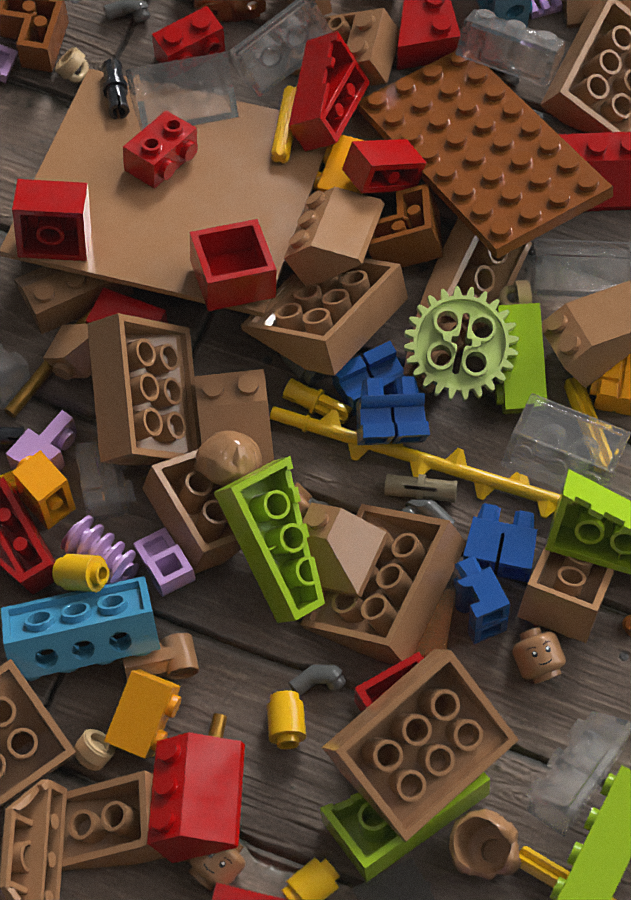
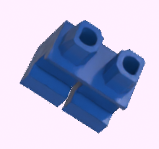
(376, 363)
(393, 416)
(517, 542)
(483, 598)

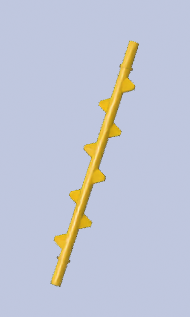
(422, 462)

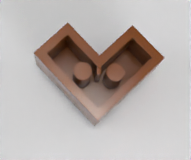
(38, 30)
(412, 233)

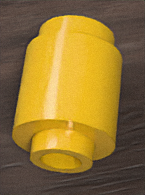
(81, 572)
(286, 719)
(312, 882)

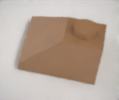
(343, 548)

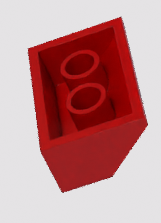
(611, 158)
(196, 796)

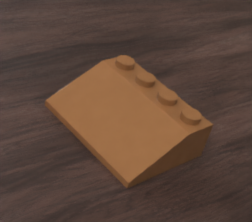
(595, 76)
(332, 319)
(143, 390)
(400, 590)
(29, 737)
(421, 743)

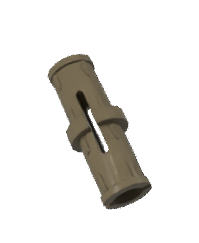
(445, 491)

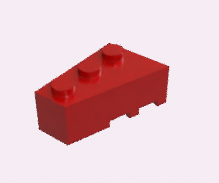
(426, 32)
(326, 91)
(21, 544)

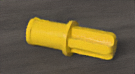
(315, 400)

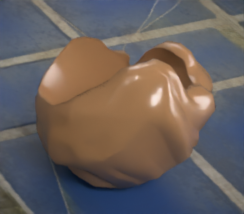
(227, 457)
(484, 845)

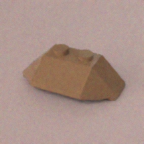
(34, 844)

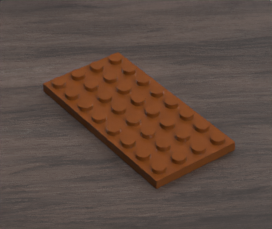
(486, 152)

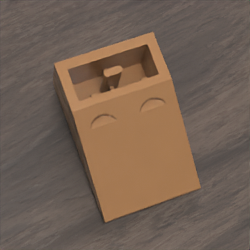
(371, 39)

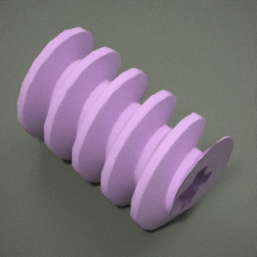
(88, 541)

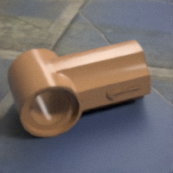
(174, 660)

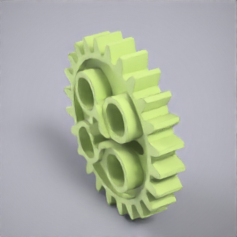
(492, 349)

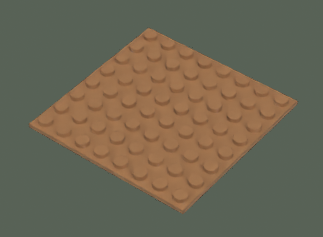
(144, 231)

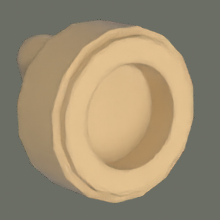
(70, 63)
(521, 291)
(92, 750)

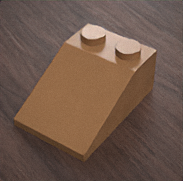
(592, 332)
(235, 404)
(565, 594)
(109, 823)

